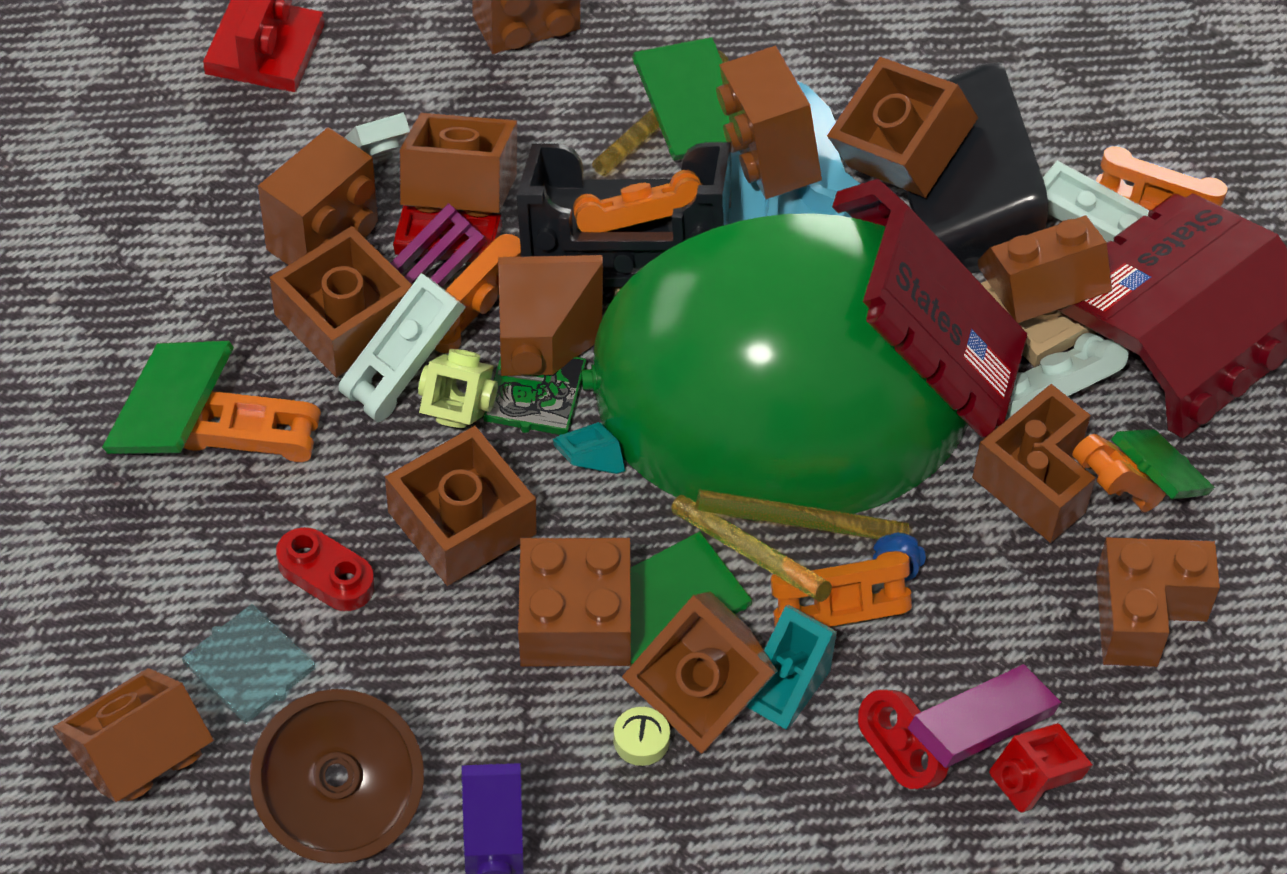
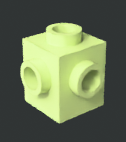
(443, 398)

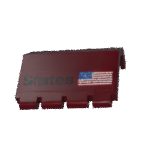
(1197, 303)
(937, 311)

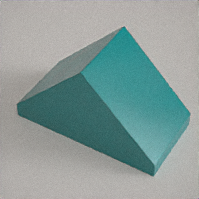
(803, 659)

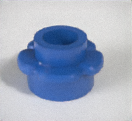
(902, 543)

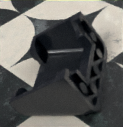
(556, 179)
(993, 179)

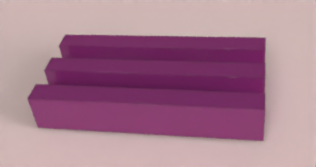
(428, 235)

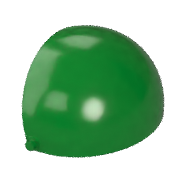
(759, 377)

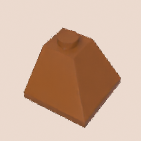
(547, 311)
(701, 670)

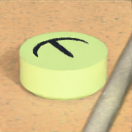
(641, 736)

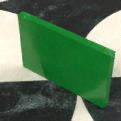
(683, 92)
(168, 397)
(668, 582)

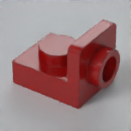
(1037, 764)

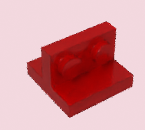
(264, 43)

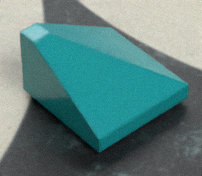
(591, 448)

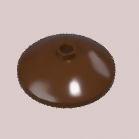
(347, 819)

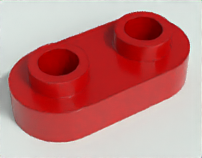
(322, 565)
(897, 745)

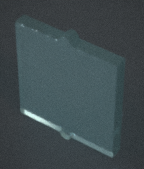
(248, 663)

